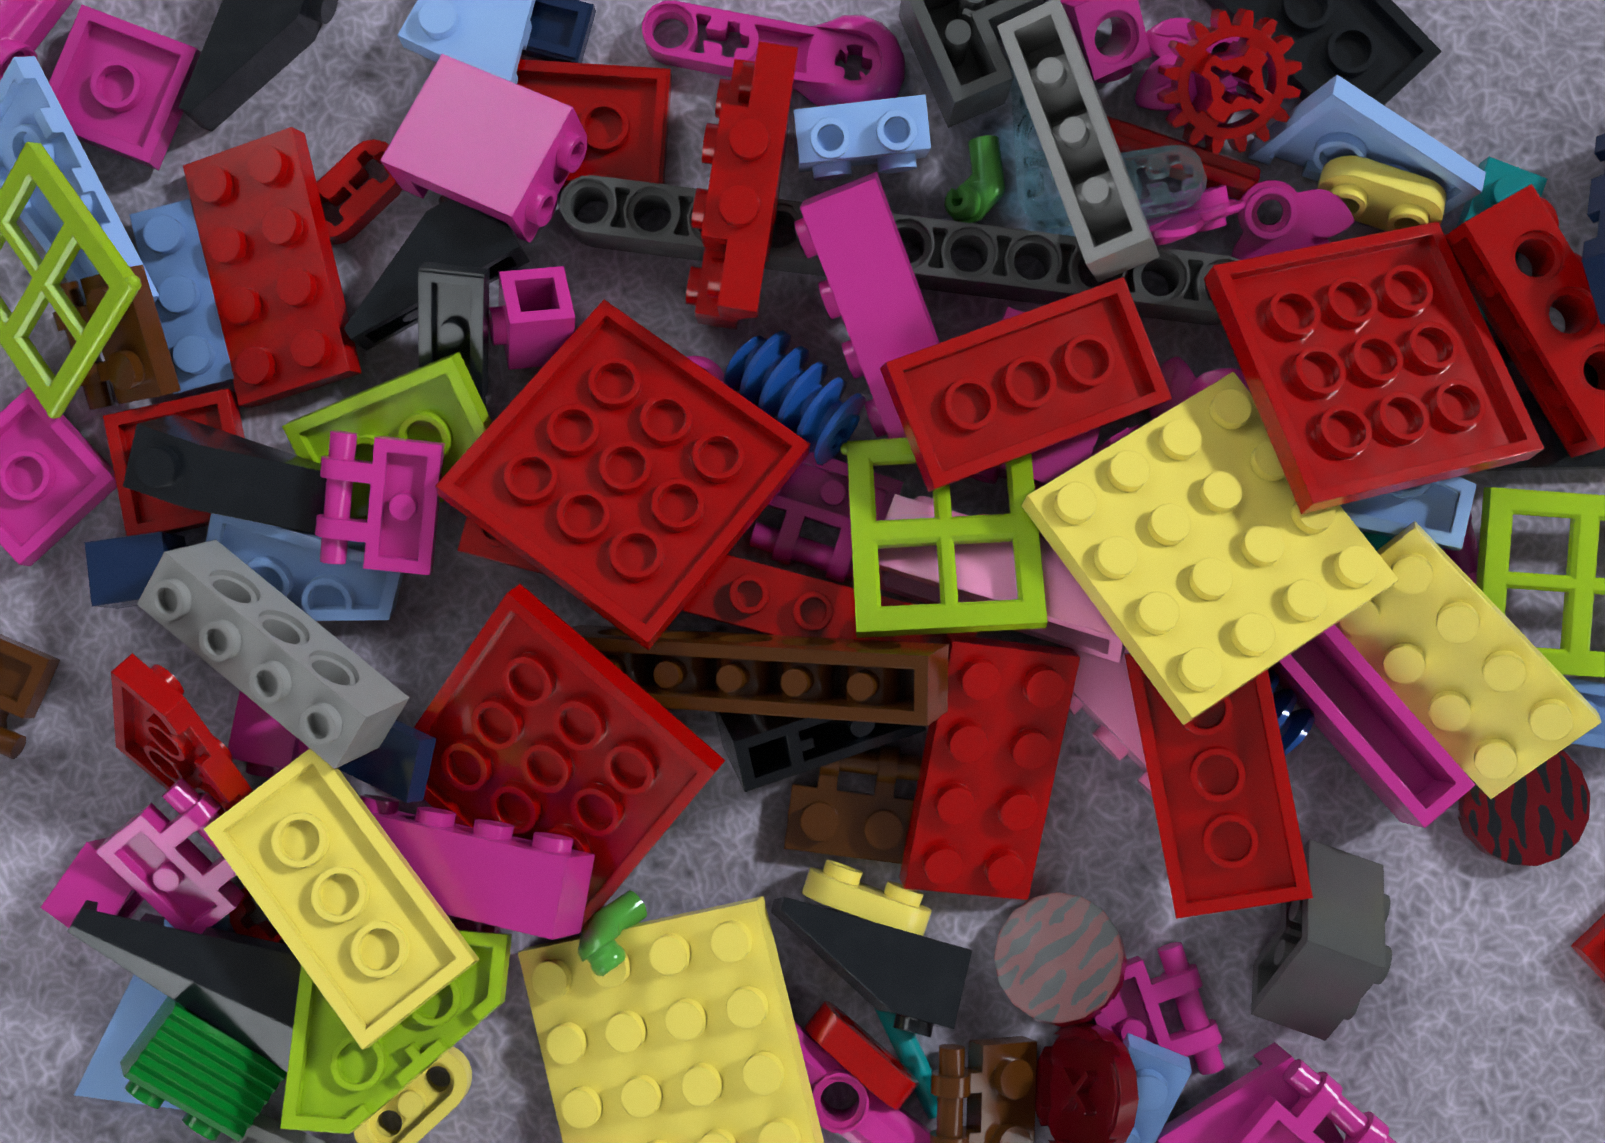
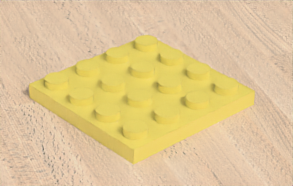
(1203, 550)
(675, 1039)

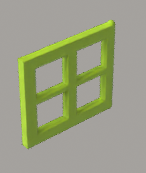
(79, 231)
(943, 532)
(1580, 579)

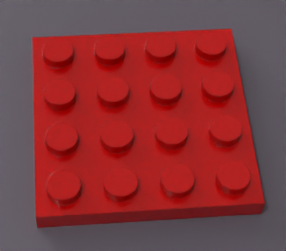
(1371, 365)
(624, 472)
(560, 744)

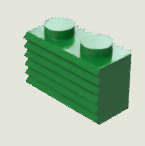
(200, 1072)

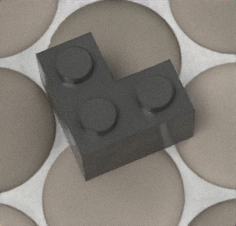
(962, 52)
(1325, 946)

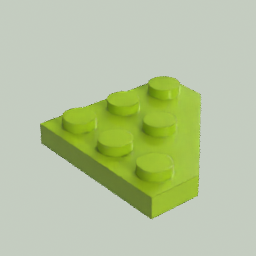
(340, 1086)

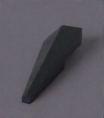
(220, 975)

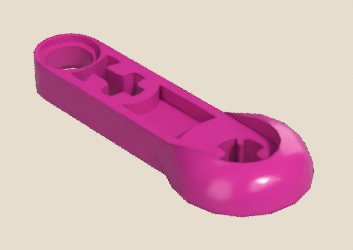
(818, 50)

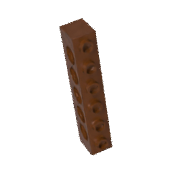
(784, 674)

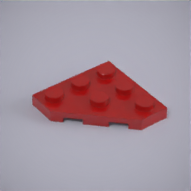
(168, 737)

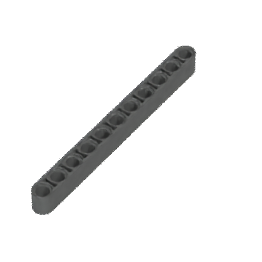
(934, 237)

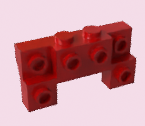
(743, 186)

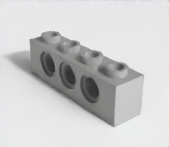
(1078, 141)
(272, 651)

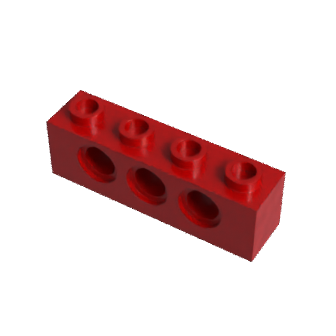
(1521, 306)

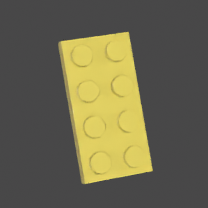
(1465, 667)
(341, 896)

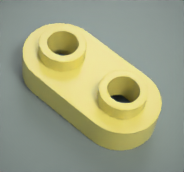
(1383, 194)
(841, 889)
(421, 1103)

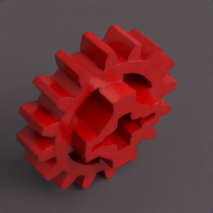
(1245, 61)

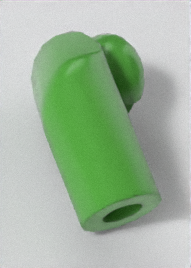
(983, 187)
(603, 927)

